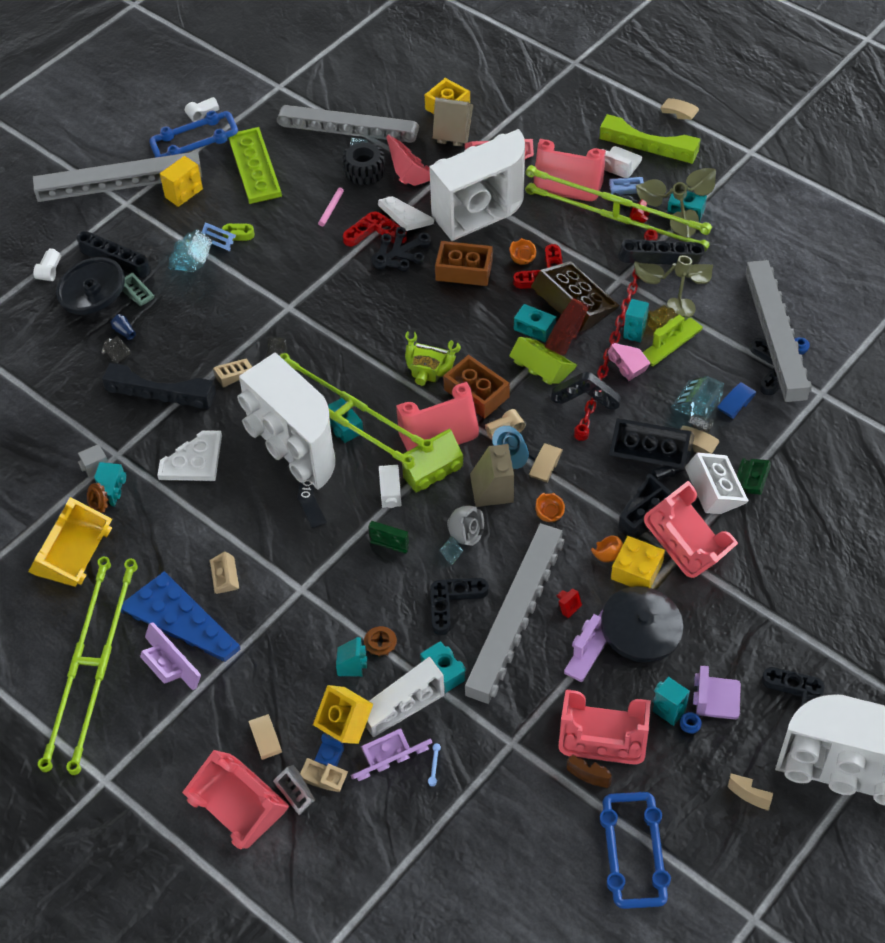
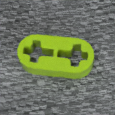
(240, 231)

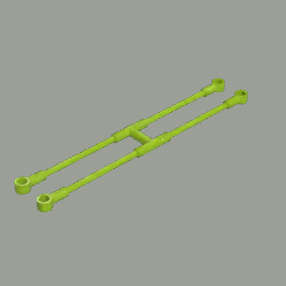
(531, 188)
(408, 461)
(78, 660)

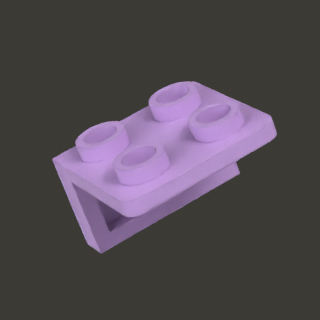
(716, 695)

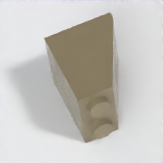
(452, 121)
(493, 477)

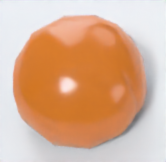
(522, 251)
(549, 507)
(608, 549)

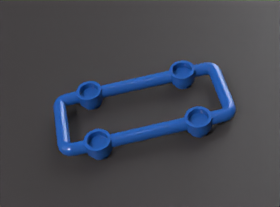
(212, 118)
(615, 880)

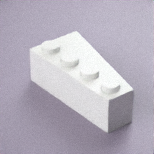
(406, 696)

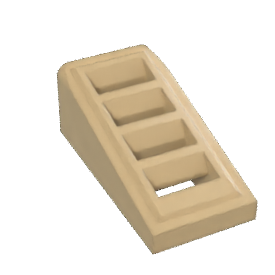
(223, 371)

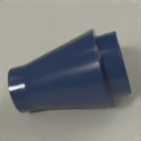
(122, 326)

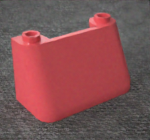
(578, 169)
(454, 414)
(686, 534)
(604, 732)
(235, 798)

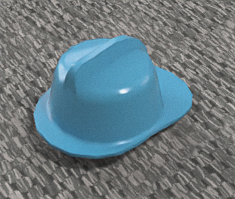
(515, 441)

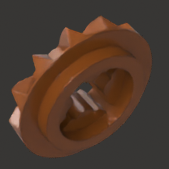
(95, 493)
(373, 636)

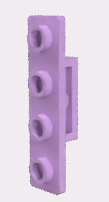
(586, 648)
(167, 660)
(387, 749)

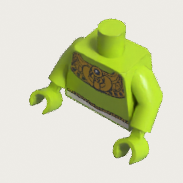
(429, 362)

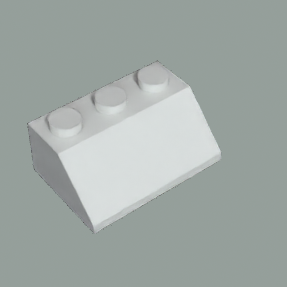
(715, 483)

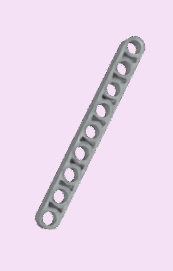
(347, 123)

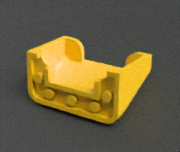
(71, 544)

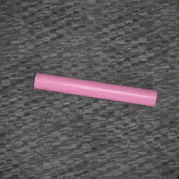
(331, 206)

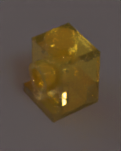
(660, 317)

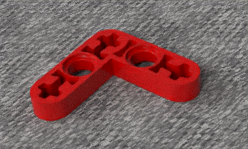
(373, 222)
(525, 275)

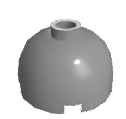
(466, 524)

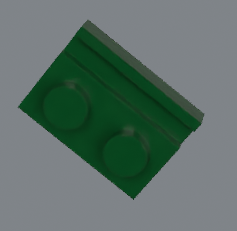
(753, 475)
(388, 537)

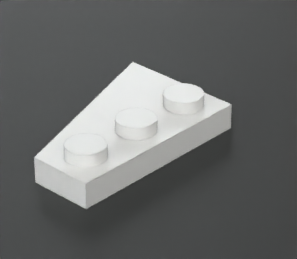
(404, 214)

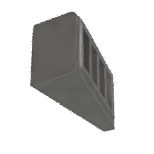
(285, 787)

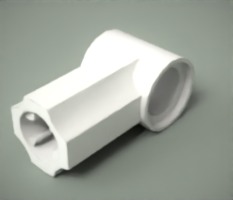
(199, 111)
(47, 268)

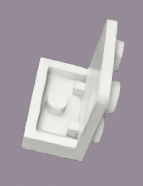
(621, 162)

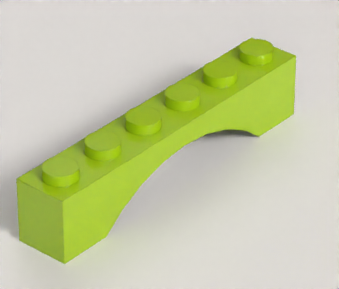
(678, 147)

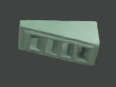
(133, 279)

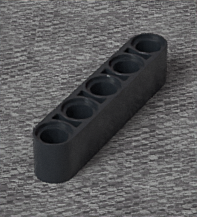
(659, 251)
(129, 260)

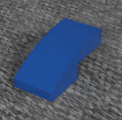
(736, 399)

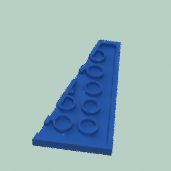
(180, 617)

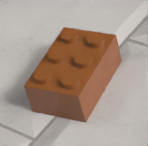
(464, 263)
(486, 386)

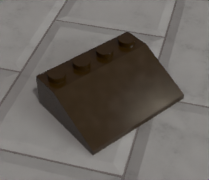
(566, 281)

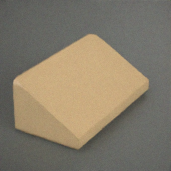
(224, 573)

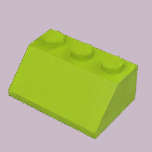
(541, 361)
(436, 464)

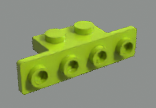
(671, 337)

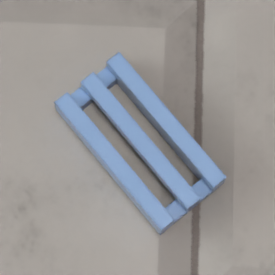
(624, 185)
(228, 241)

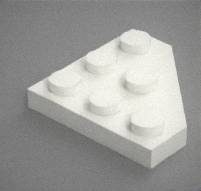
(193, 459)

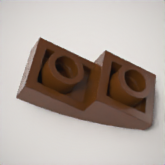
(594, 775)

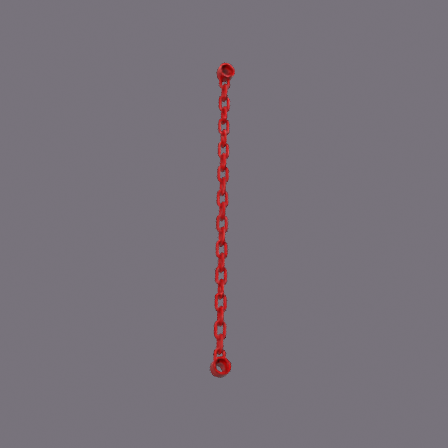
(581, 431)

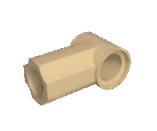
(510, 418)

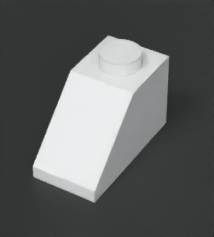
(390, 486)

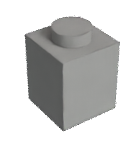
(90, 459)

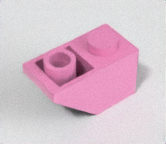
(629, 360)

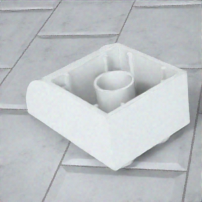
(478, 185)
(289, 418)
(837, 744)

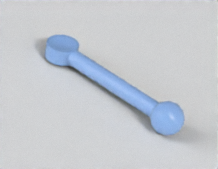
(432, 780)

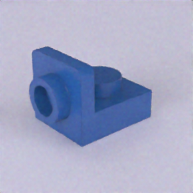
(329, 751)

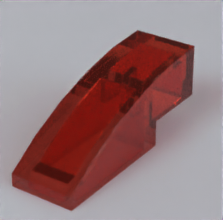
(567, 327)

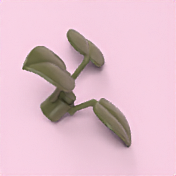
(700, 181)
(698, 274)

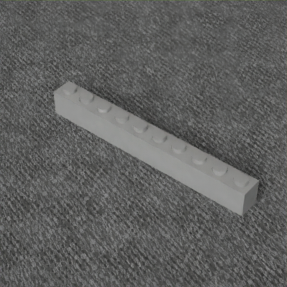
(105, 177)
(777, 331)
(514, 614)

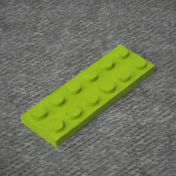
(254, 165)

